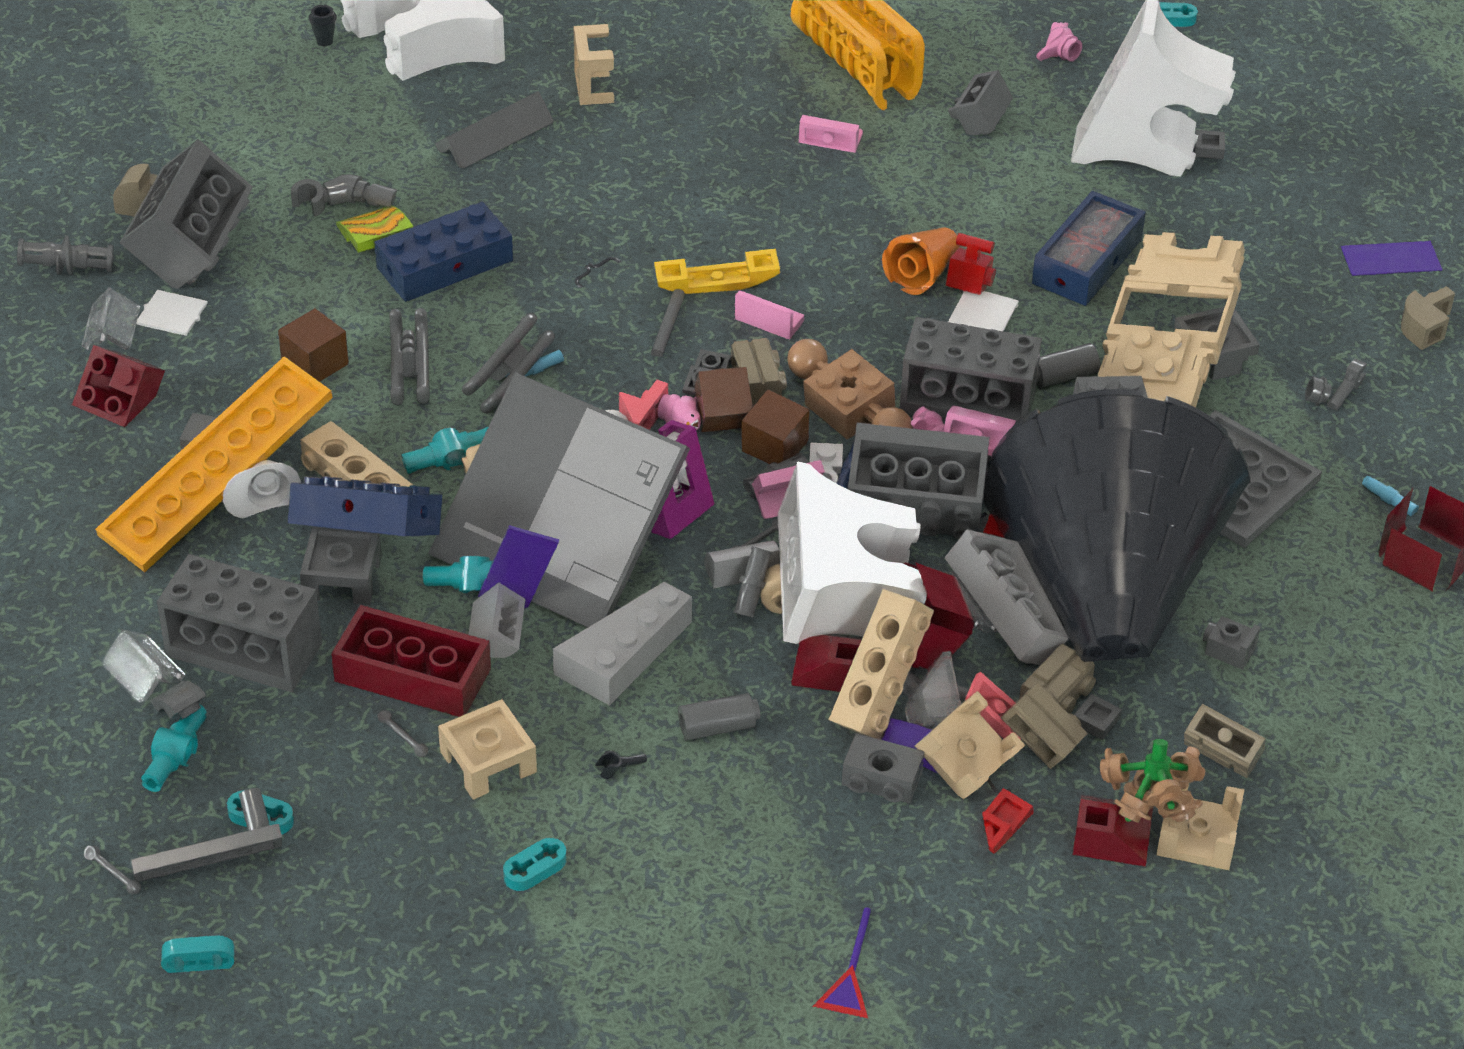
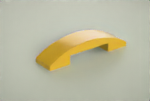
(756, 269)

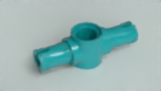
(445, 450)
(462, 575)
(172, 748)

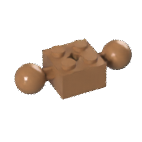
(845, 389)

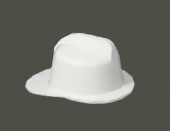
(259, 488)

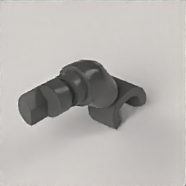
(339, 190)

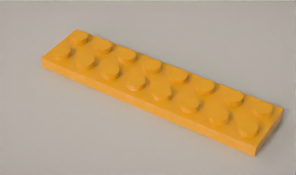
(198, 474)

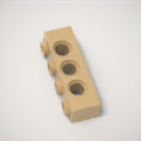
(338, 454)
(881, 664)

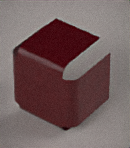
(1442, 518)
(951, 617)

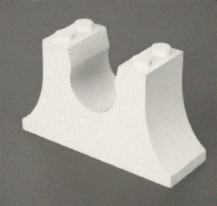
(429, 32)
(1149, 72)
(840, 556)

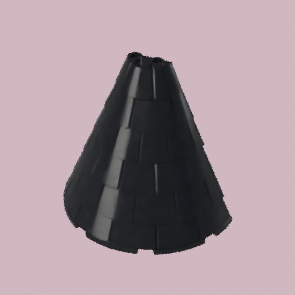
(1115, 510)

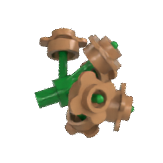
(1157, 784)

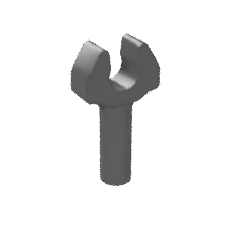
(1353, 379)

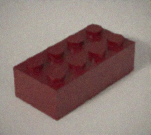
(411, 661)

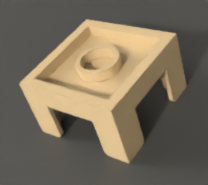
(591, 63)
(487, 744)
(967, 747)
(1207, 836)

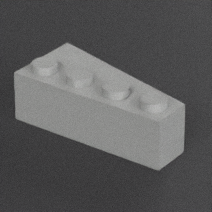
(1008, 594)
(623, 644)

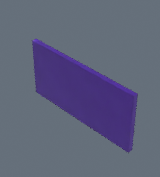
(1391, 258)
(520, 562)

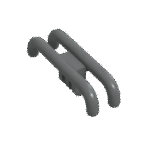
(507, 359)
(408, 360)

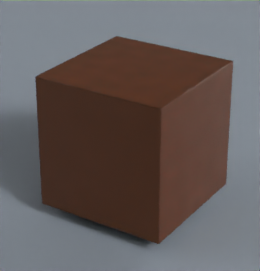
(314, 344)
(723, 398)
(775, 428)

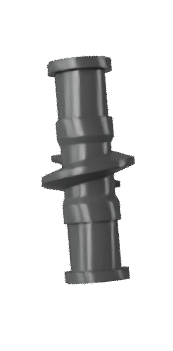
(65, 255)

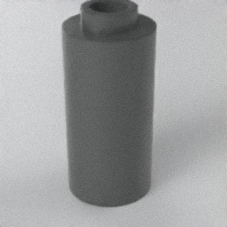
(1067, 365)
(718, 716)

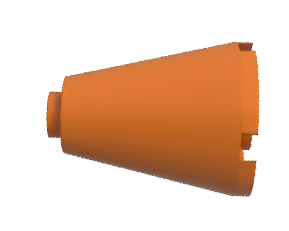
(919, 258)

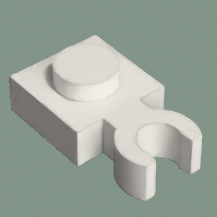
(830, 456)

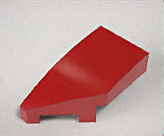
(1004, 818)

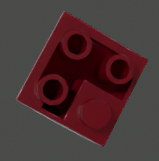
(116, 385)
(824, 661)
(1107, 835)

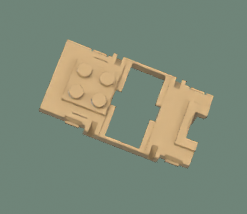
(1180, 360)

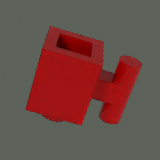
(969, 268)

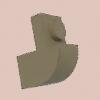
(133, 189)
(1426, 317)

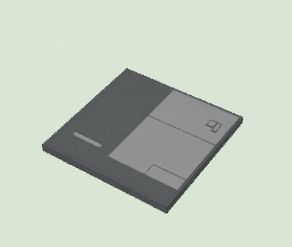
(567, 476)

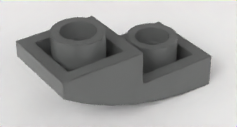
(706, 361)
(179, 699)

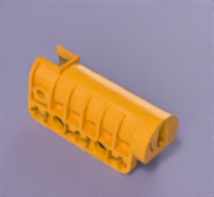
(867, 41)

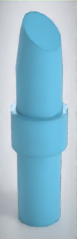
(545, 362)
(1387, 493)

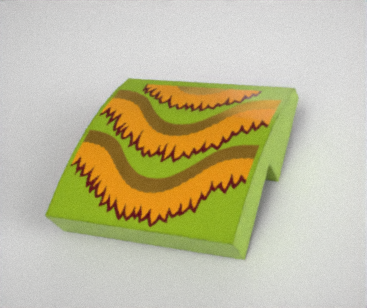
(373, 226)

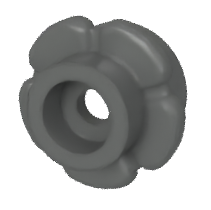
(1317, 390)

